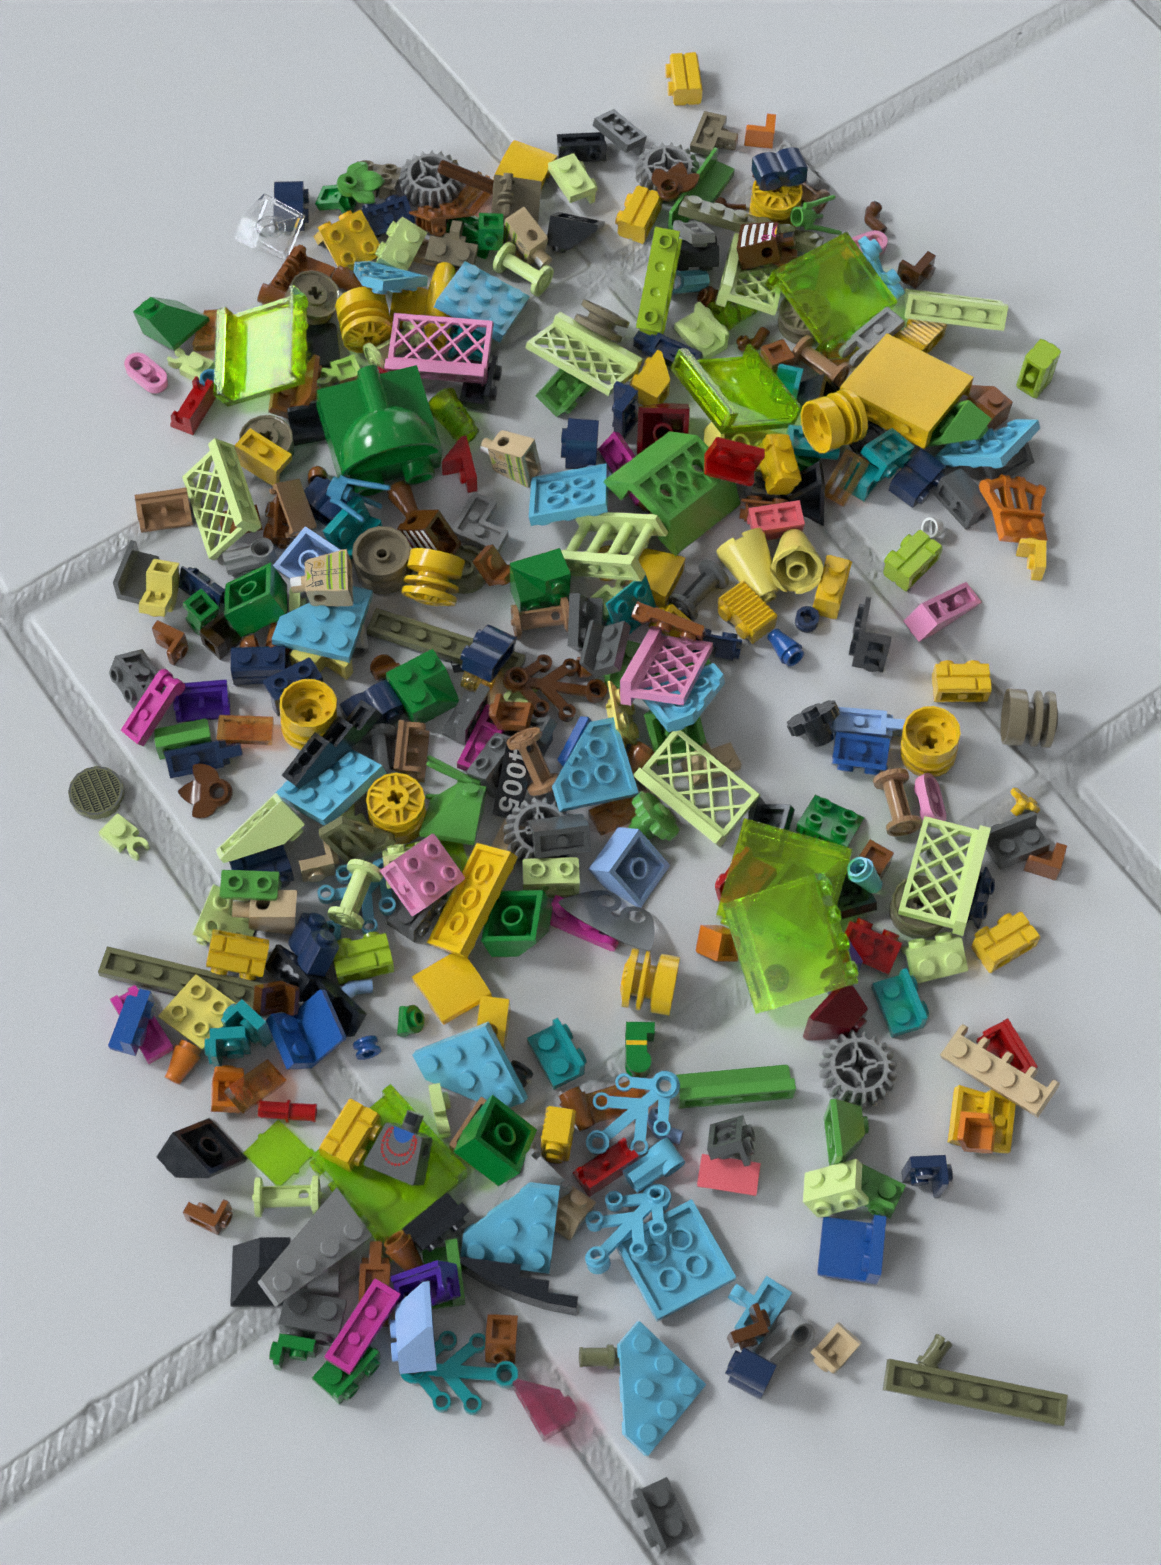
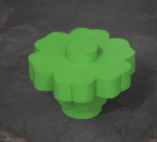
(653, 817)

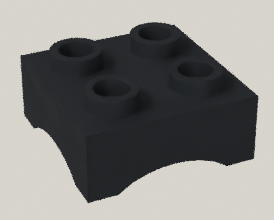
(701, 257)

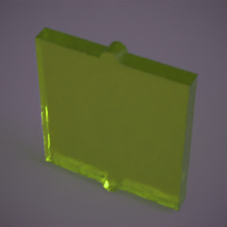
(278, 1153)

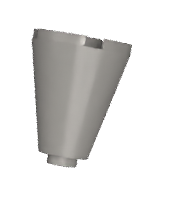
(534, 1171)

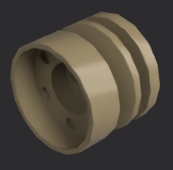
(1033, 718)

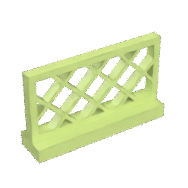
(732, 284)
(955, 309)
(584, 343)
(233, 489)
(683, 806)
(966, 884)

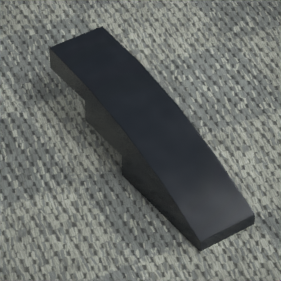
(337, 741)
(285, 967)
(506, 1280)

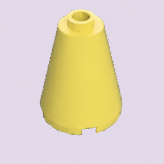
(750, 562)
(796, 563)

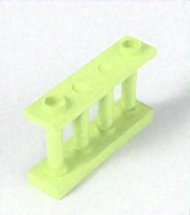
(611, 564)

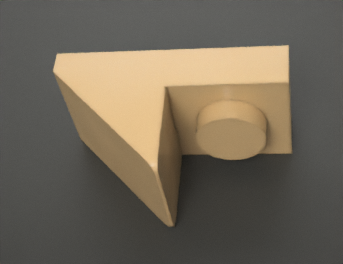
(723, 753)

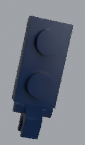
(668, 346)
(211, 753)

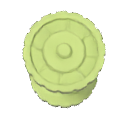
(539, 278)
(378, 354)
(362, 876)
(286, 1196)

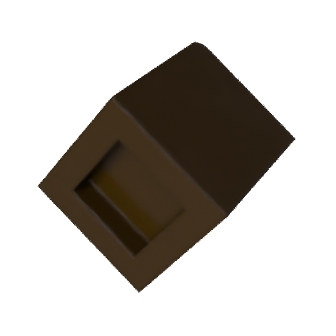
(219, 636)

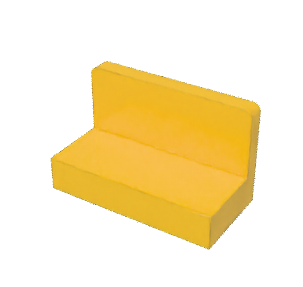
(262, 456)

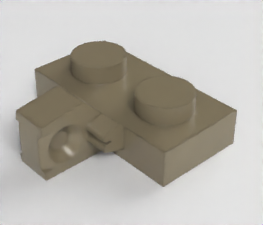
(712, 134)
(451, 248)

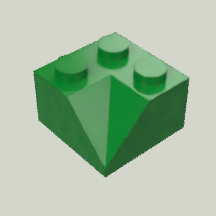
(540, 580)
(255, 600)
(423, 687)
(517, 922)
(496, 1141)

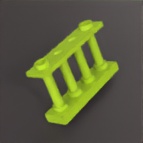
(659, 281)

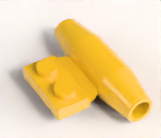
(423, 301)

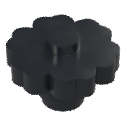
(815, 722)

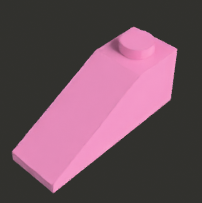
(941, 611)

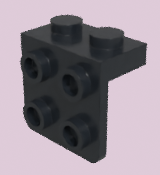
(323, 342)
(868, 648)

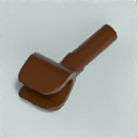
(730, 205)

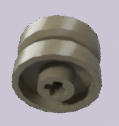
(382, 559)

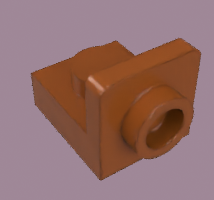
(492, 566)
(170, 639)
(204, 1216)
(501, 1338)

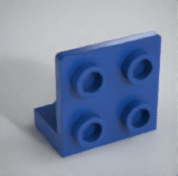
(308, 1035)
(852, 1249)

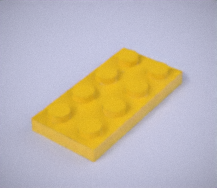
(472, 900)

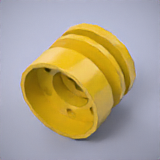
(775, 203)
(363, 318)
(834, 420)
(433, 577)
(305, 709)
(930, 741)
(401, 818)
(650, 981)

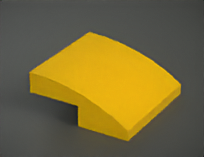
(526, 162)
(451, 987)
(990, 1102)

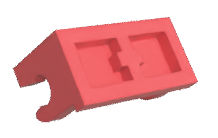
(776, 518)
(728, 1175)

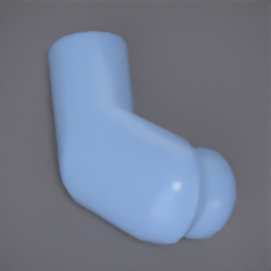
(355, 987)
(675, 1134)

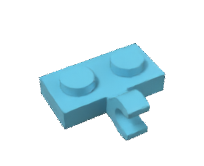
(769, 1296)

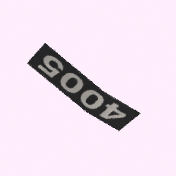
(512, 783)

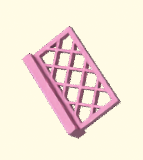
(441, 370)
(646, 663)

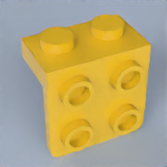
(348, 239)

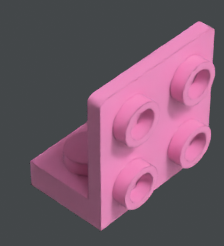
(422, 874)

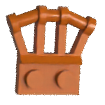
(1017, 522)

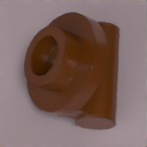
(707, 295)
(381, 665)

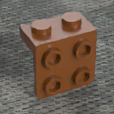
(297, 395)

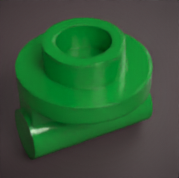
(409, 1020)

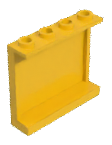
(907, 389)

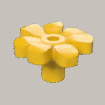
(1023, 802)

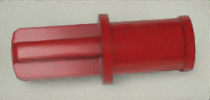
(287, 1111)

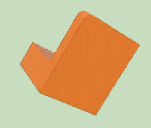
(761, 135)
(716, 943)
(976, 1132)

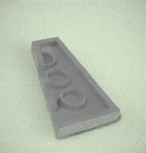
(320, 1244)

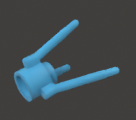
(340, 490)

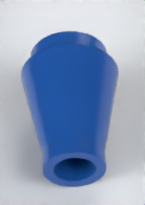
(786, 648)

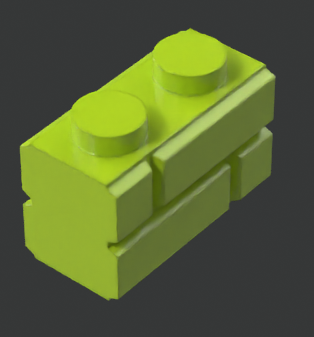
(1038, 368)
(912, 559)
(363, 958)

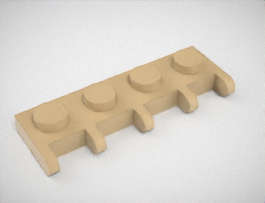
(998, 1072)

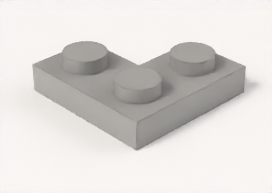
(473, 523)

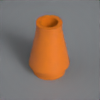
(182, 1061)

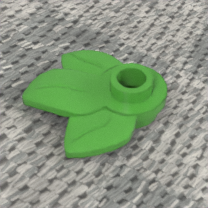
(361, 183)

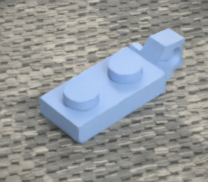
(867, 722)

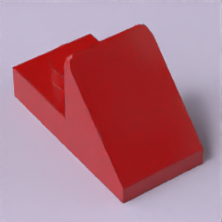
(460, 461)

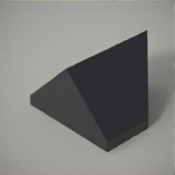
(810, 493)

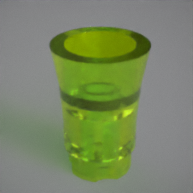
(732, 313)
(452, 415)

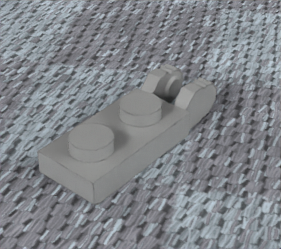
(694, 232)
(870, 334)

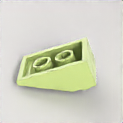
(267, 828)

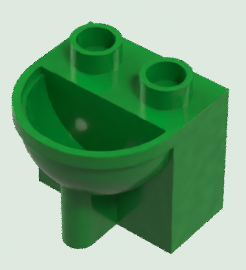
(380, 428)

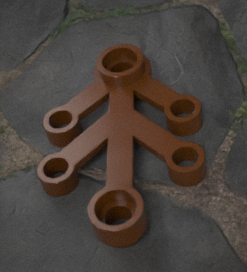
(551, 686)

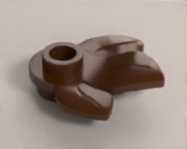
(674, 181)
(202, 791)

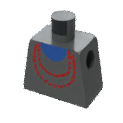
(402, 1150)

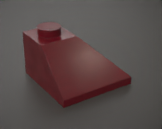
(658, 420)
(837, 1015)

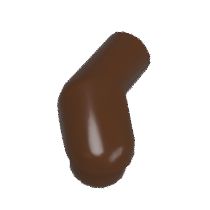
(872, 217)
(758, 340)

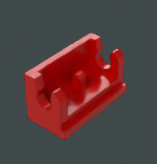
(194, 407)
(1005, 1039)
(605, 1167)

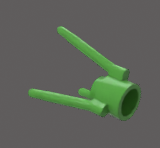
(806, 216)
(450, 771)

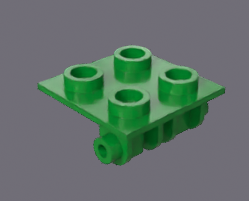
(829, 822)

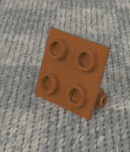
(434, 219)
(297, 263)

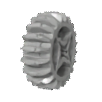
(663, 158)
(430, 186)
(521, 839)
(879, 1064)

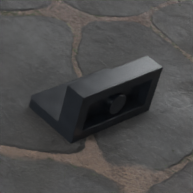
(305, 424)

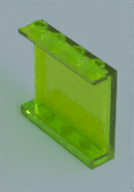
(833, 290)
(261, 349)
(737, 391)
(776, 856)
(791, 942)
(382, 1199)

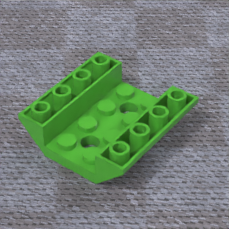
(694, 500)

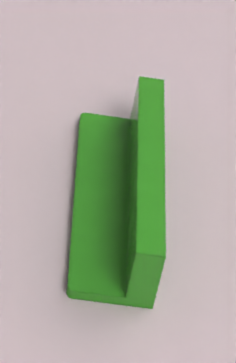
(712, 182)
(735, 1086)

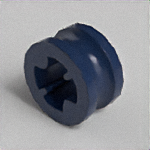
(799, 620)

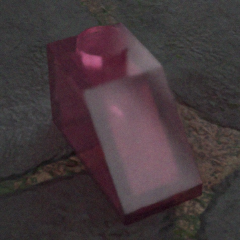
(545, 1407)

